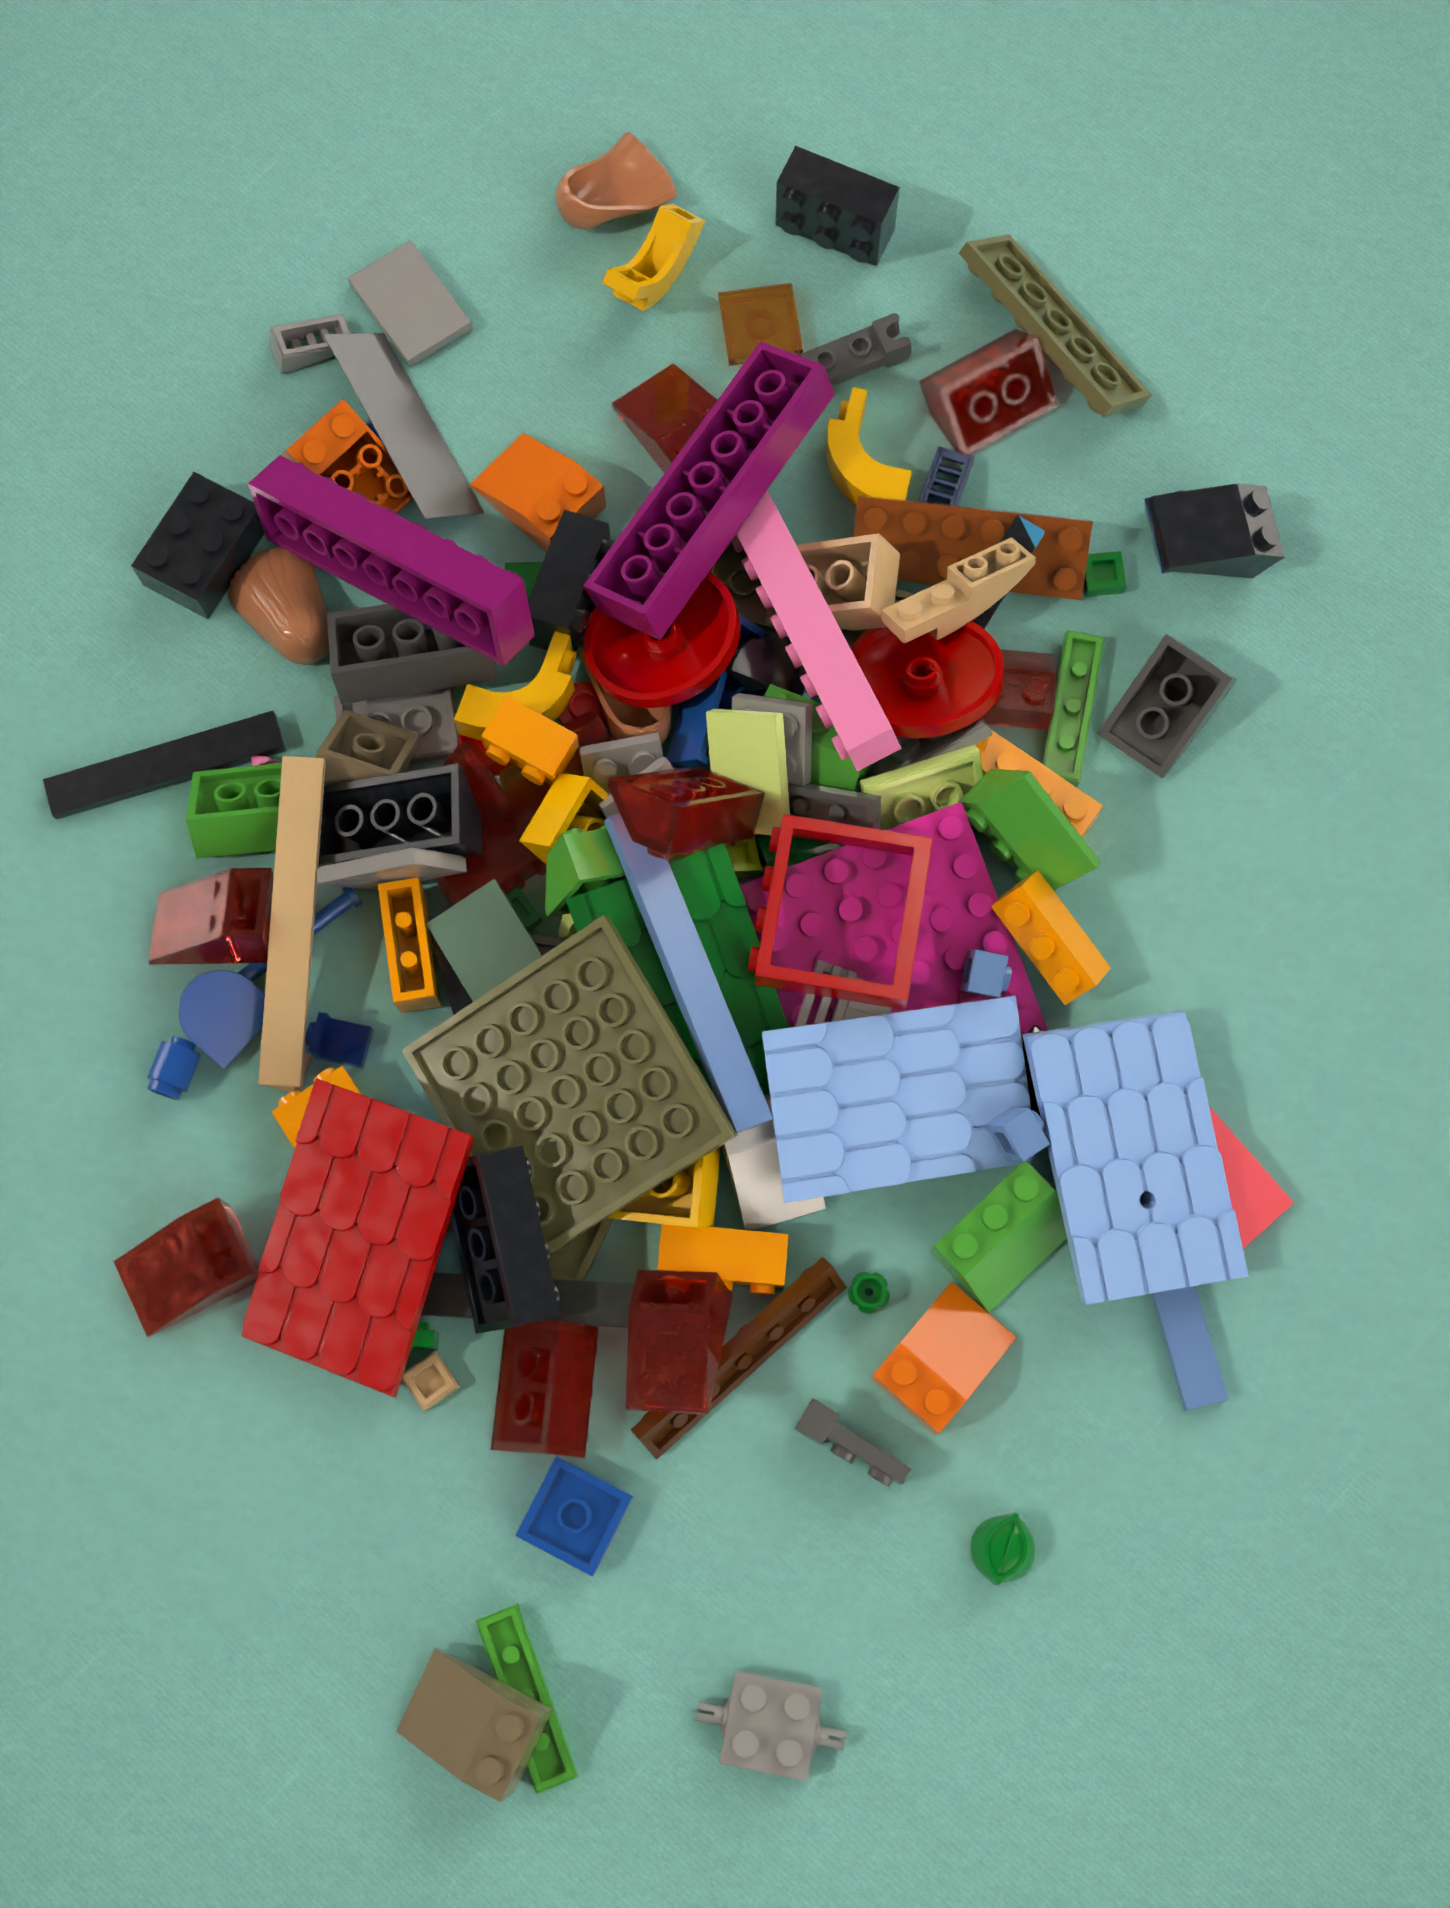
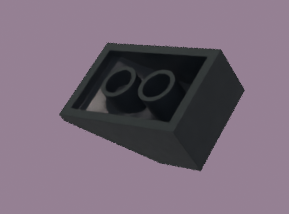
(1217, 530)

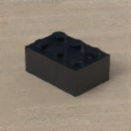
(836, 206)
(199, 545)
(558, 594)

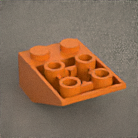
(352, 456)

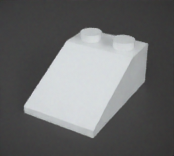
(757, 1178)

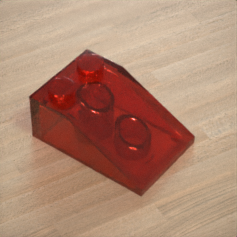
(665, 412)

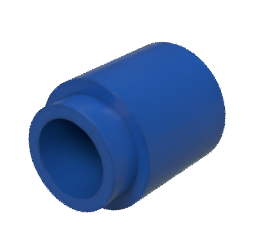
(173, 1068)

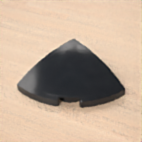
(766, 662)

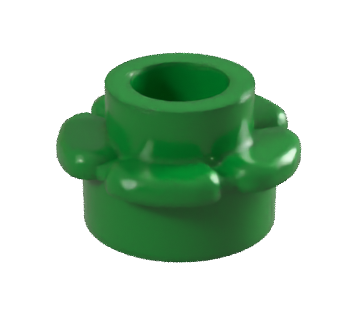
(865, 1303)

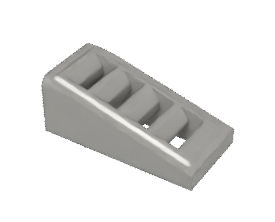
(292, 334)

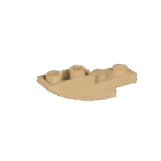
(965, 594)

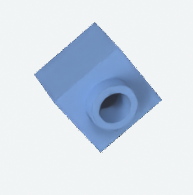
(985, 974)
(1018, 1133)

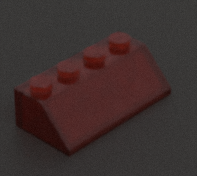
(685, 809)

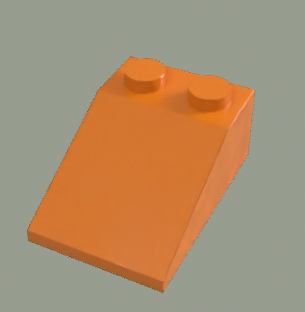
(535, 486)
(943, 1358)

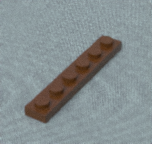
(750, 1349)

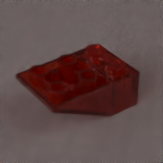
(215, 919)
(187, 1266)
(675, 1340)

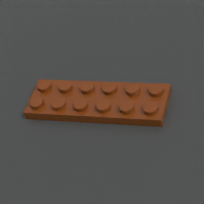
(943, 534)

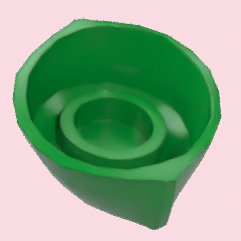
(1003, 1548)

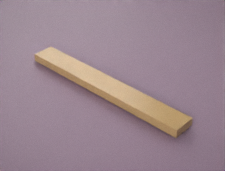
(292, 921)

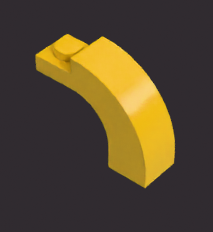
(659, 260)
(849, 463)
(545, 694)

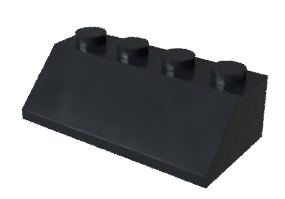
(400, 812)
(503, 1243)

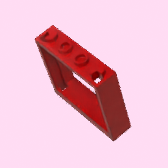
(828, 985)

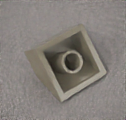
(365, 749)

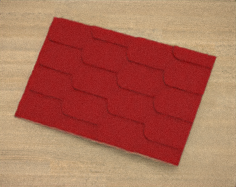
(356, 1236)

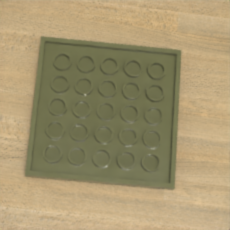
(579, 1074)

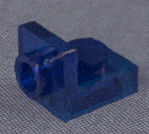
(339, 1041)

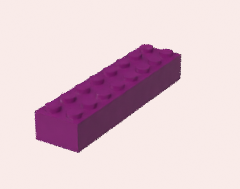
(709, 489)
(393, 559)

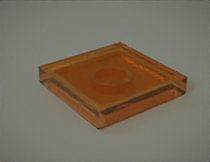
(757, 316)

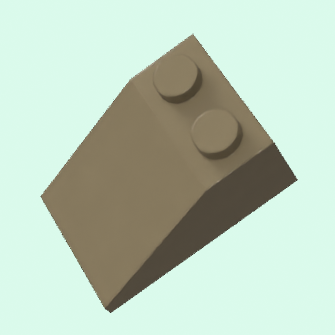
(473, 1725)

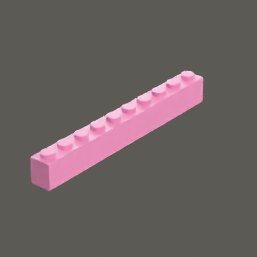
(814, 638)

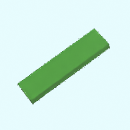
(1073, 705)
(518, 1667)

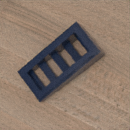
(932, 479)

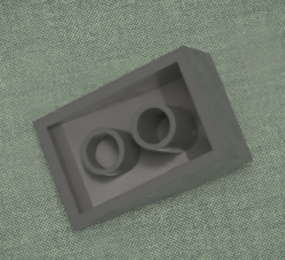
(1166, 705)

